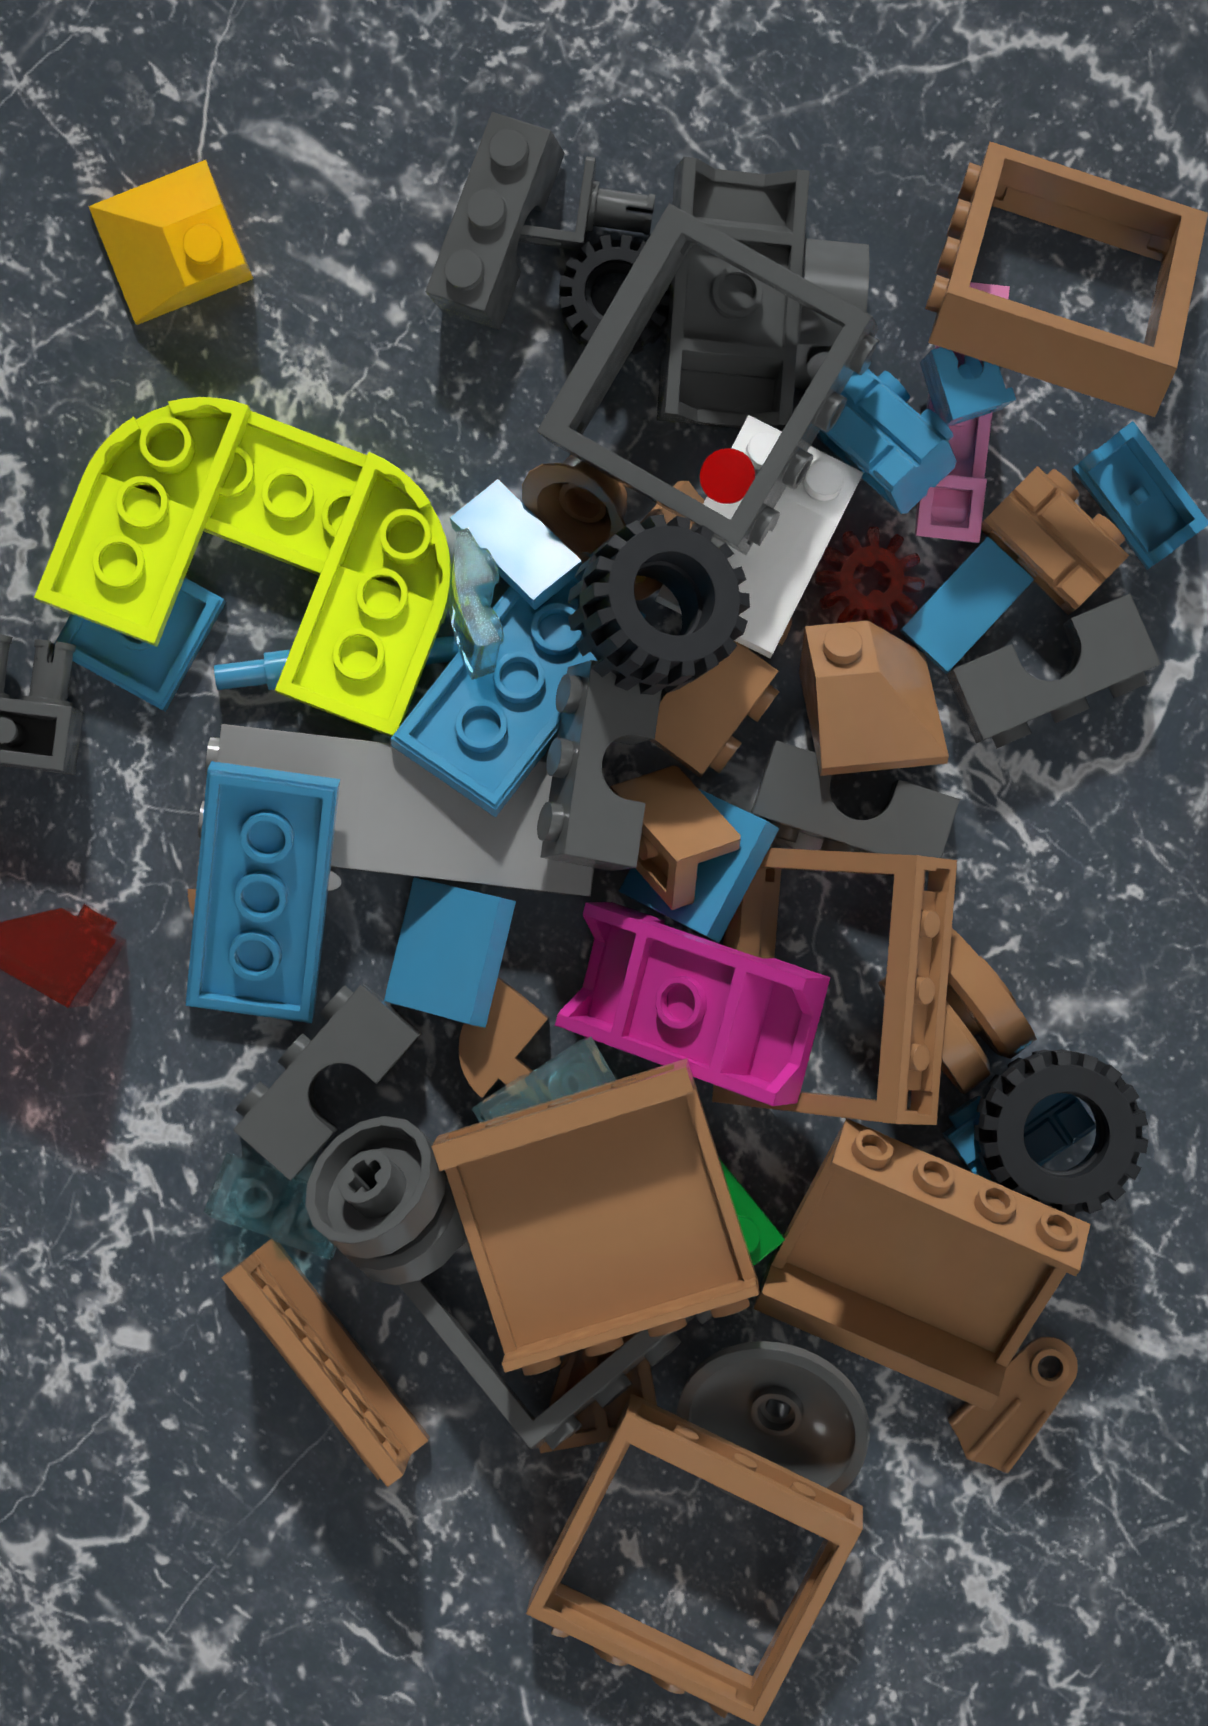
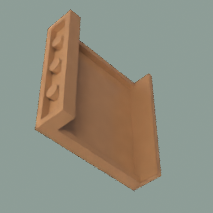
(598, 1217)
(919, 1264)

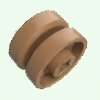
(977, 1005)

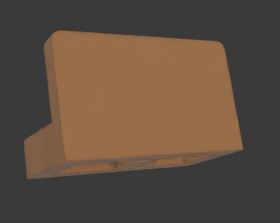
(676, 832)

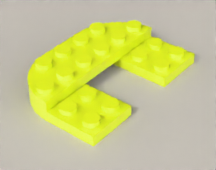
(281, 495)

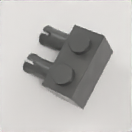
(43, 727)

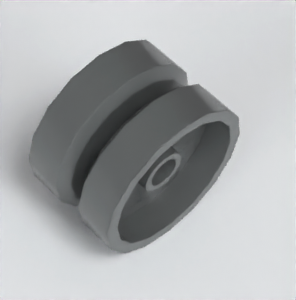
(385, 1201)

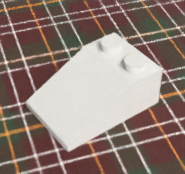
(790, 553)

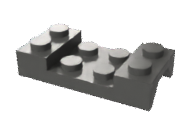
(726, 331)

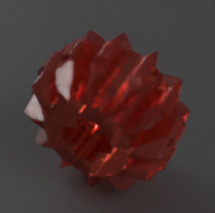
(862, 560)

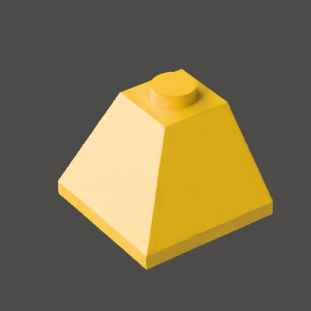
(170, 242)

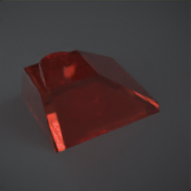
(61, 952)

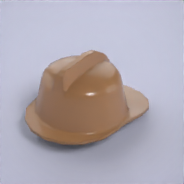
(576, 503)

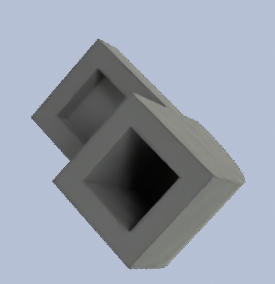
(843, 271)

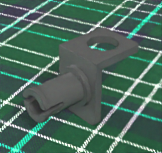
(599, 209)

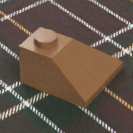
(868, 700)

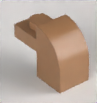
(493, 1050)

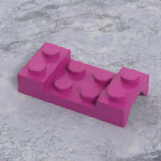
(685, 997)

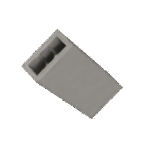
(408, 820)

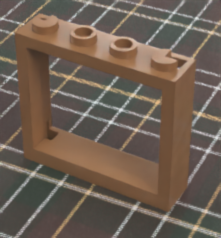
(1045, 343)
(913, 978)
(744, 1474)

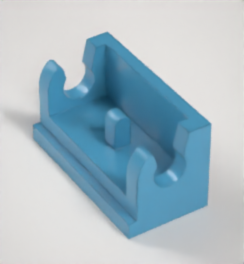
(966, 390)
(1140, 495)

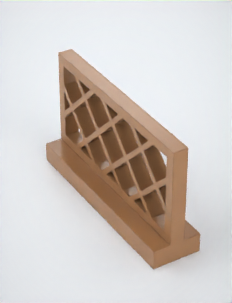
(327, 1360)

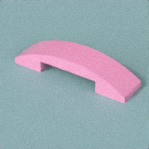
(957, 502)

